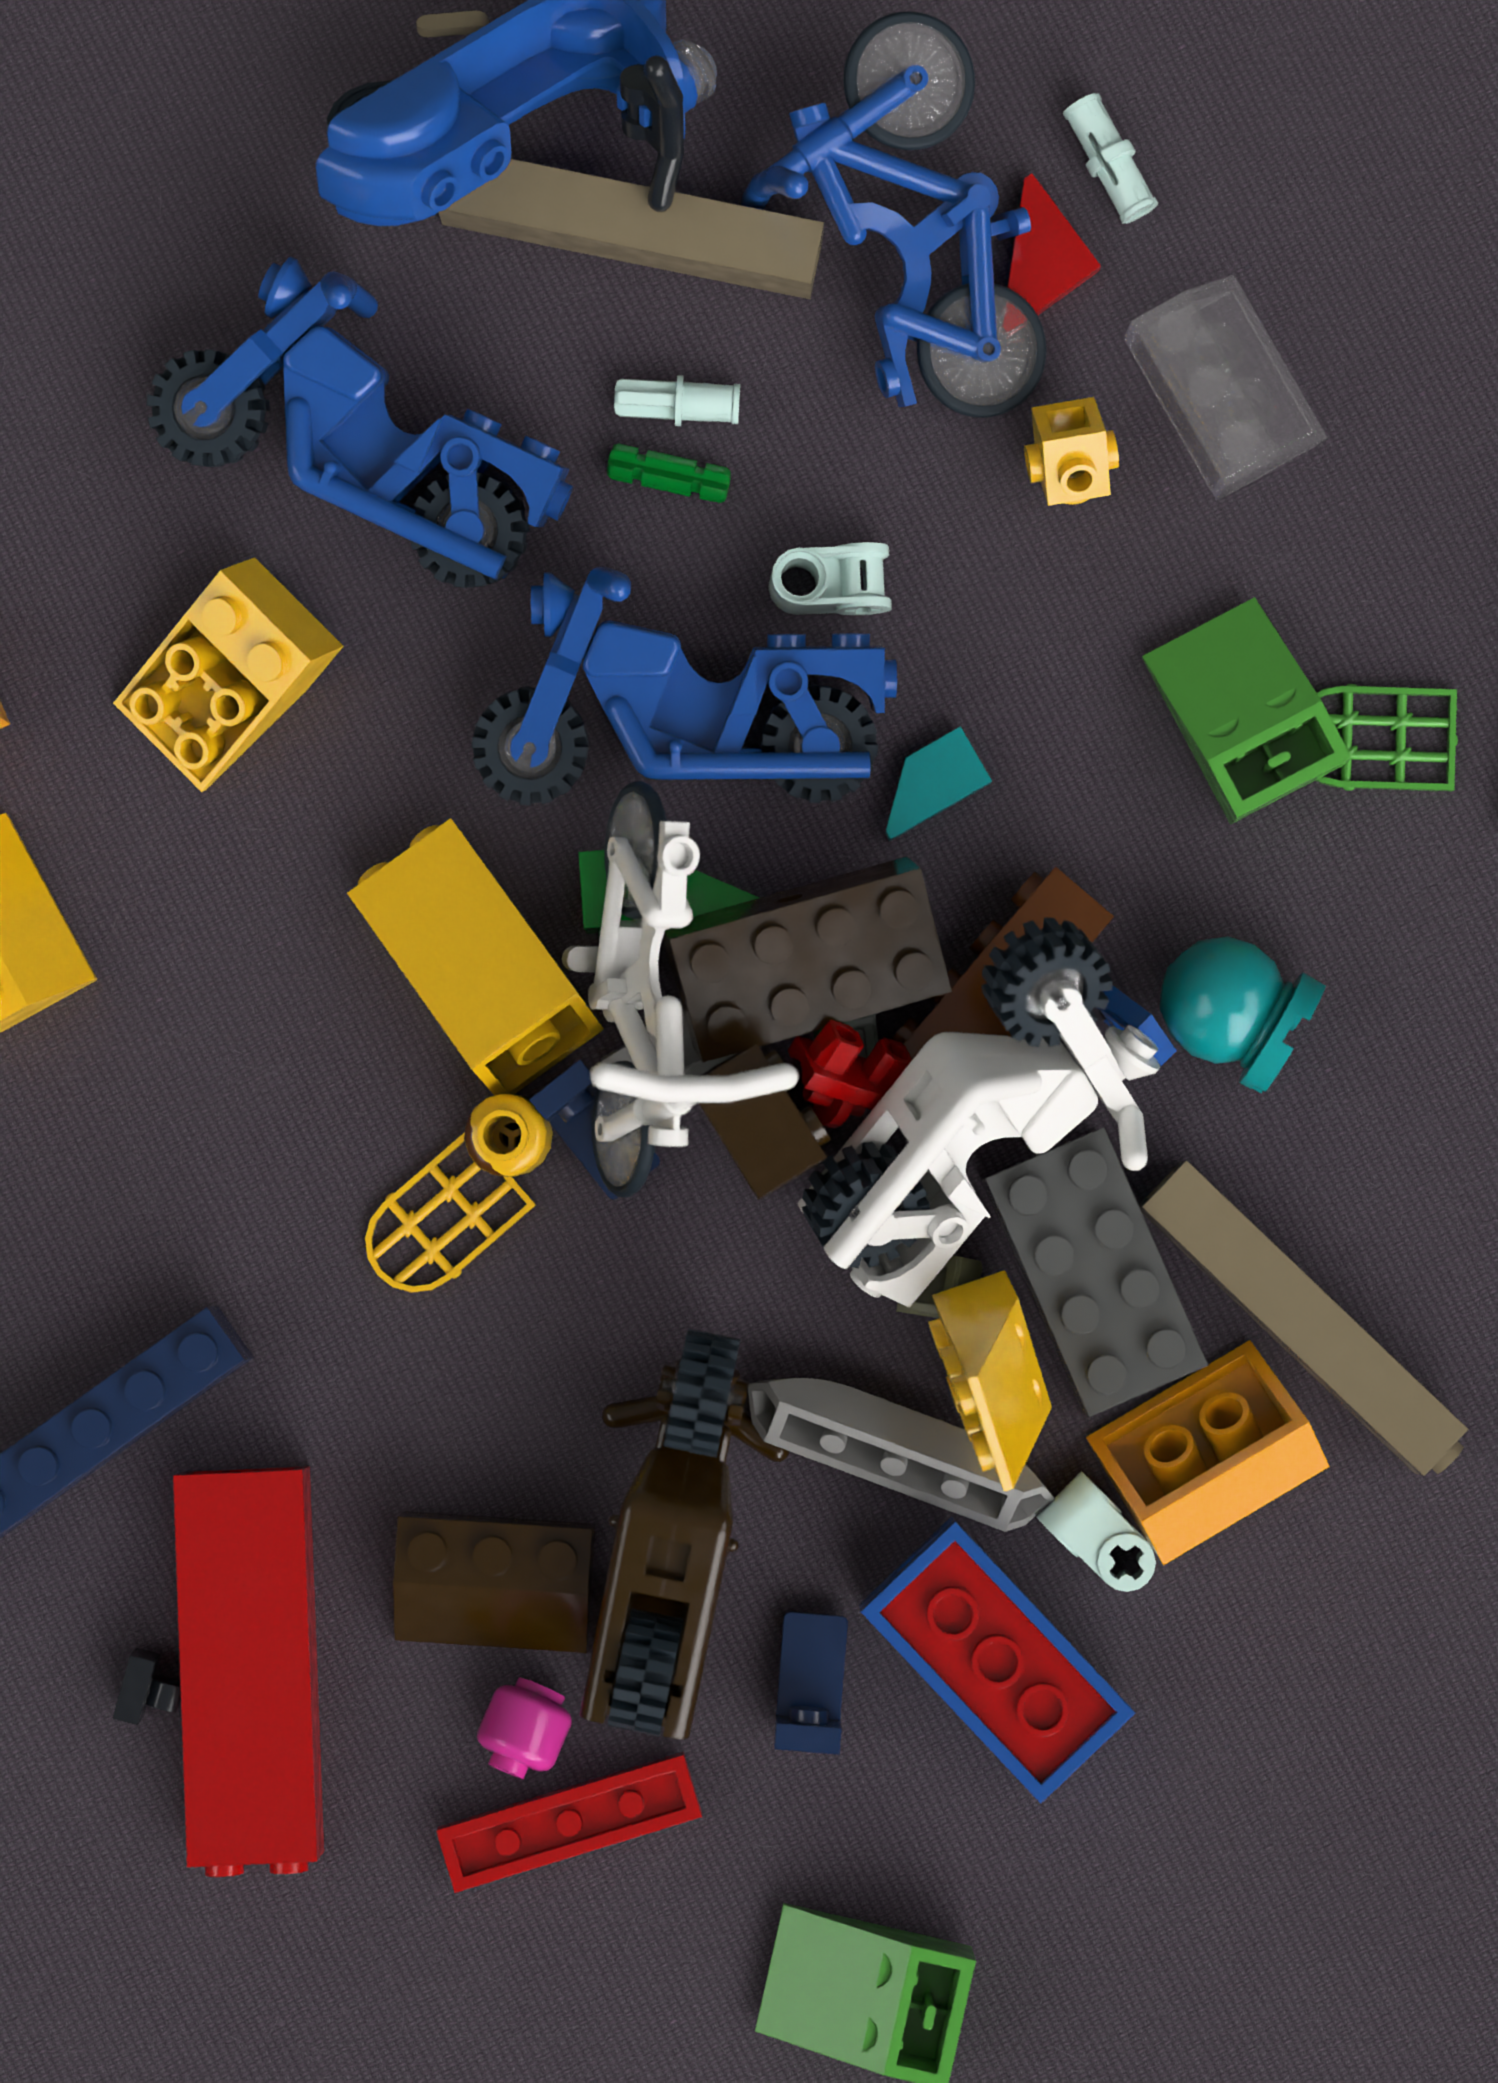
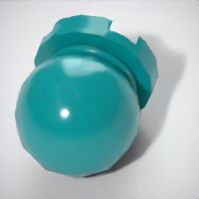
(1232, 1006)

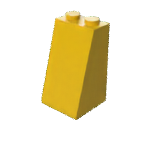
(474, 960)

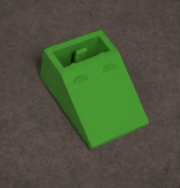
(1246, 710)
(867, 1994)

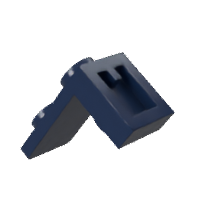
(569, 1108)
(811, 1683)

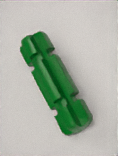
(669, 473)

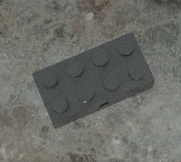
(1094, 1272)

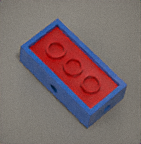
(996, 1659)

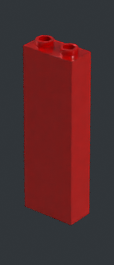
(248, 1669)

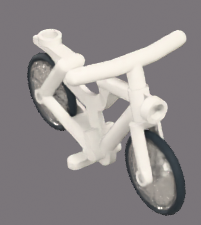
(644, 1099)

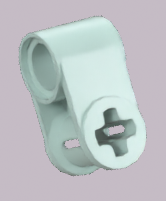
(836, 580)
(1092, 1527)

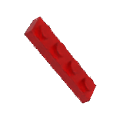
(569, 1822)

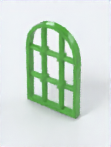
(1399, 724)

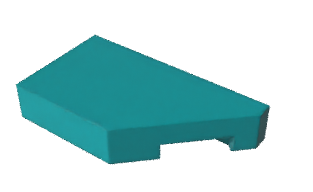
(935, 781)

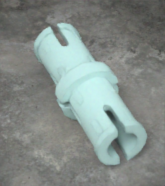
(1110, 158)

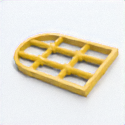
(433, 1247)

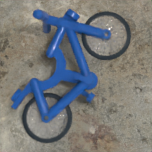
(910, 90)

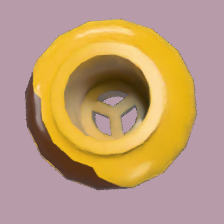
(486, 1129)

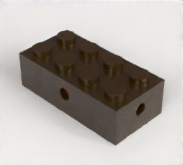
(807, 958)

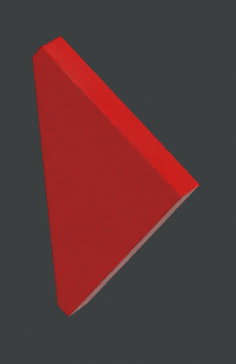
(1051, 256)

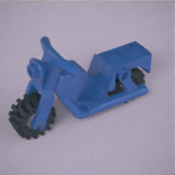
(344, 440)
(673, 719)

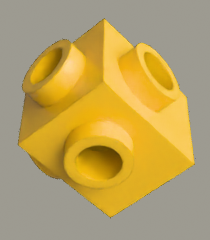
(1071, 452)

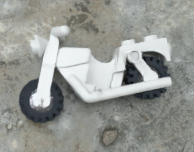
(913, 1209)

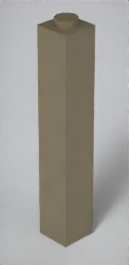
(618, 224)
(1304, 1320)

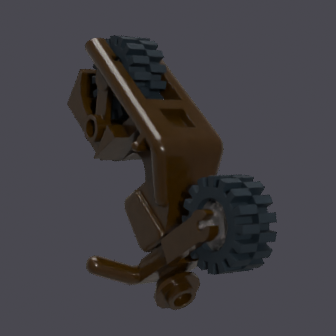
(670, 1543)

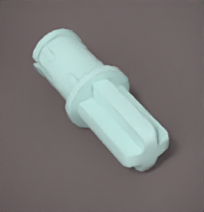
(677, 400)

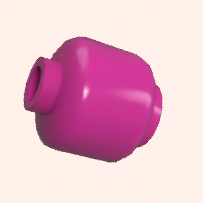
(524, 1727)

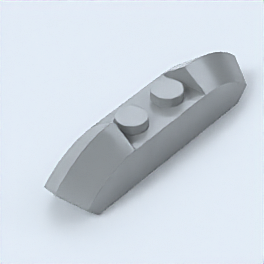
(890, 1448)

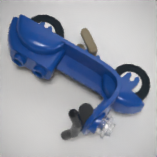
(444, 126)

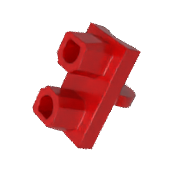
(840, 1079)

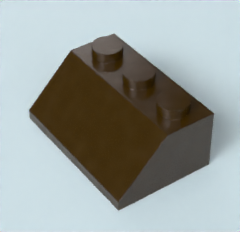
(493, 1581)

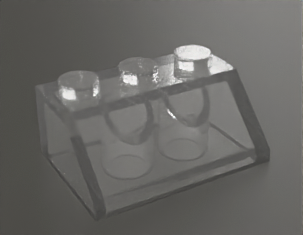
(1223, 385)

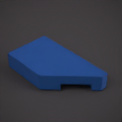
(1124, 1011)

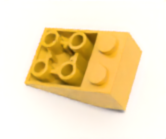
(227, 671)
(992, 1372)

